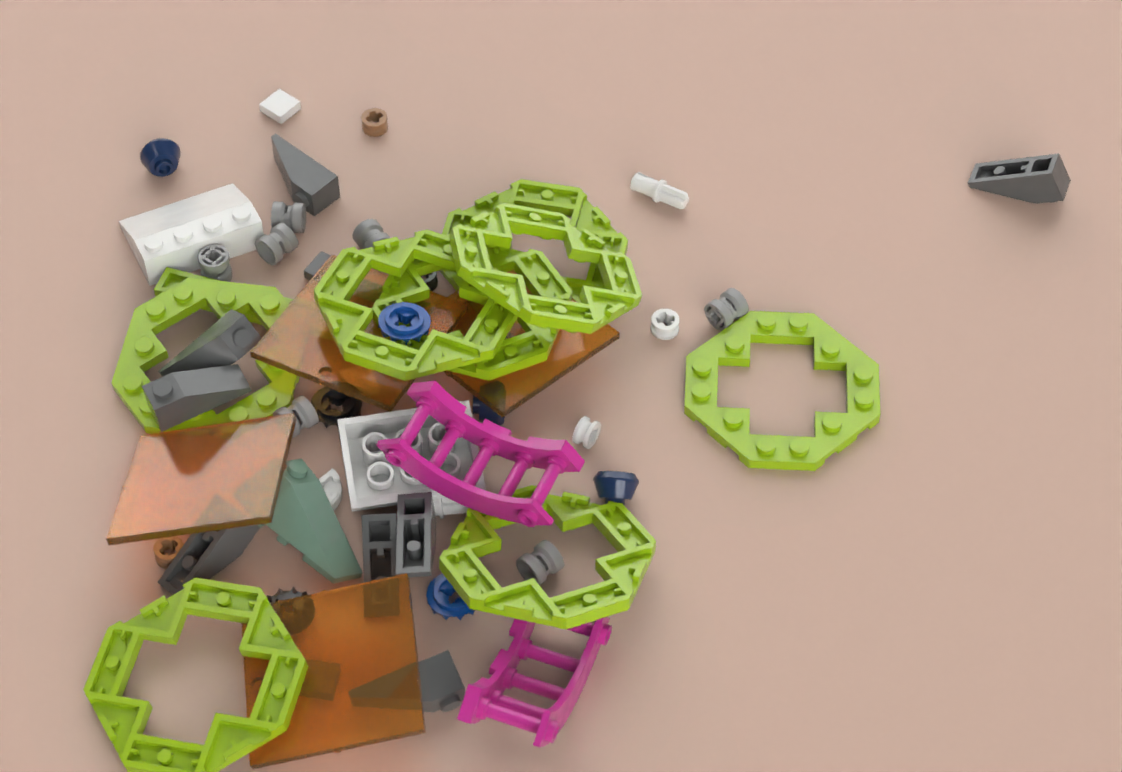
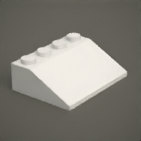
(178, 231)
(374, 480)

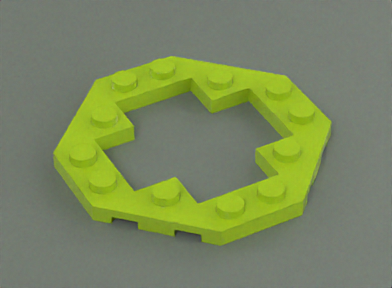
(550, 197)
(508, 289)
(144, 350)
(440, 350)
(514, 352)
(732, 425)
(526, 599)
(229, 735)

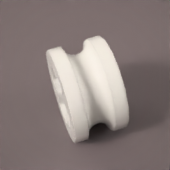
(672, 321)
(586, 432)

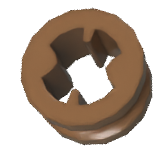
(374, 115)
(164, 544)

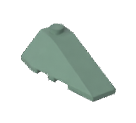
(310, 525)

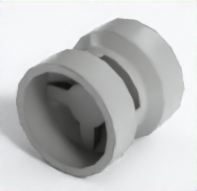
(293, 216)
(368, 232)
(278, 242)
(215, 262)
(729, 307)
(304, 412)
(540, 563)

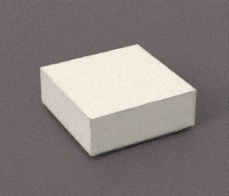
(280, 106)

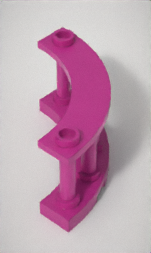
(493, 440)
(486, 695)

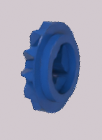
(405, 313)
(438, 599)

